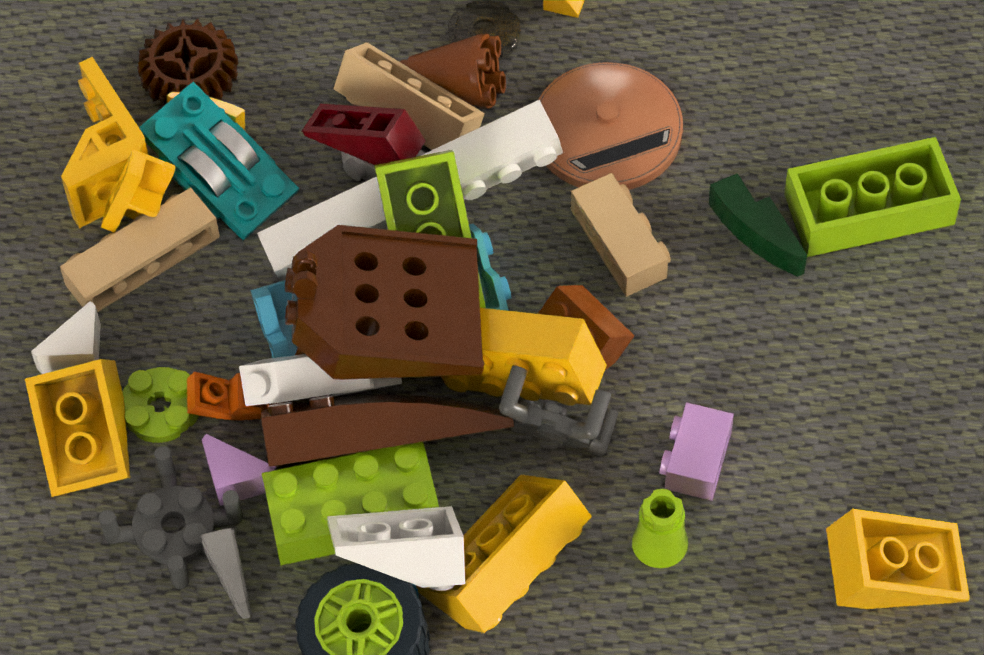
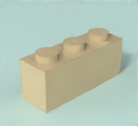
(620, 234)

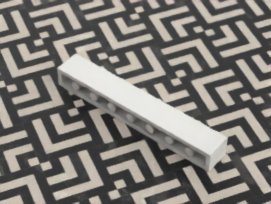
(483, 159)

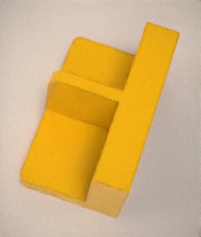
(138, 189)

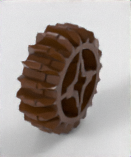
(165, 61)

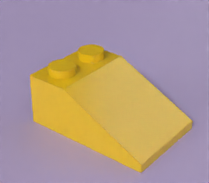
(80, 425)
(895, 561)

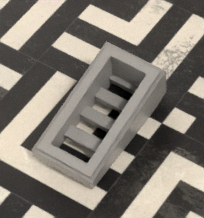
(225, 559)

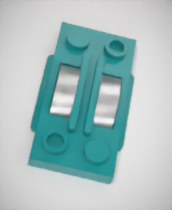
(218, 161)

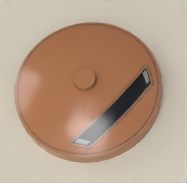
(612, 123)

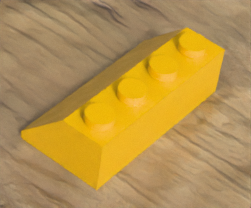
(510, 549)

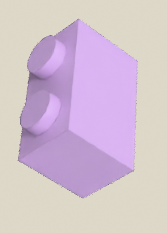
(698, 451)

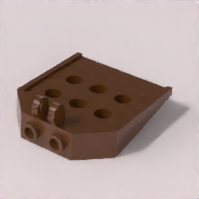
(386, 304)

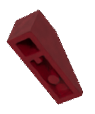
(366, 132)

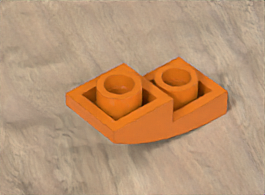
(219, 398)

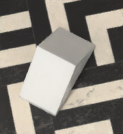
(71, 343)

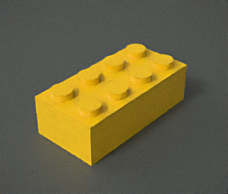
(554, 349)

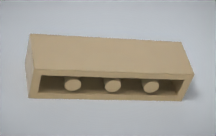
(378, 80)
(140, 251)

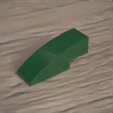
(757, 224)

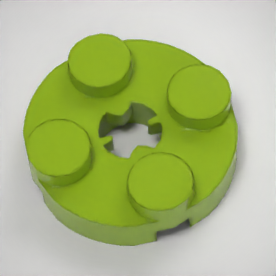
(141, 416)

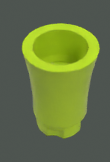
(660, 531)

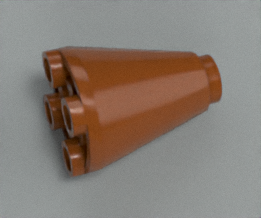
(464, 69)

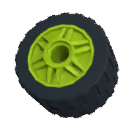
(361, 614)

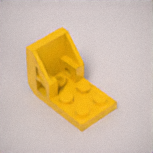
(94, 165)

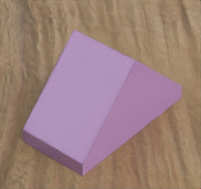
(234, 469)

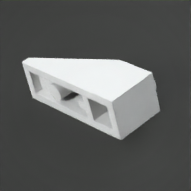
(291, 379)

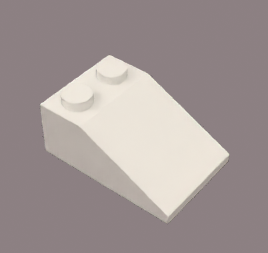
(406, 544)

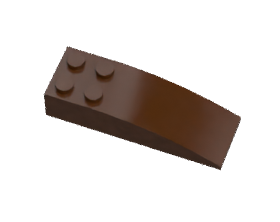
(366, 423)

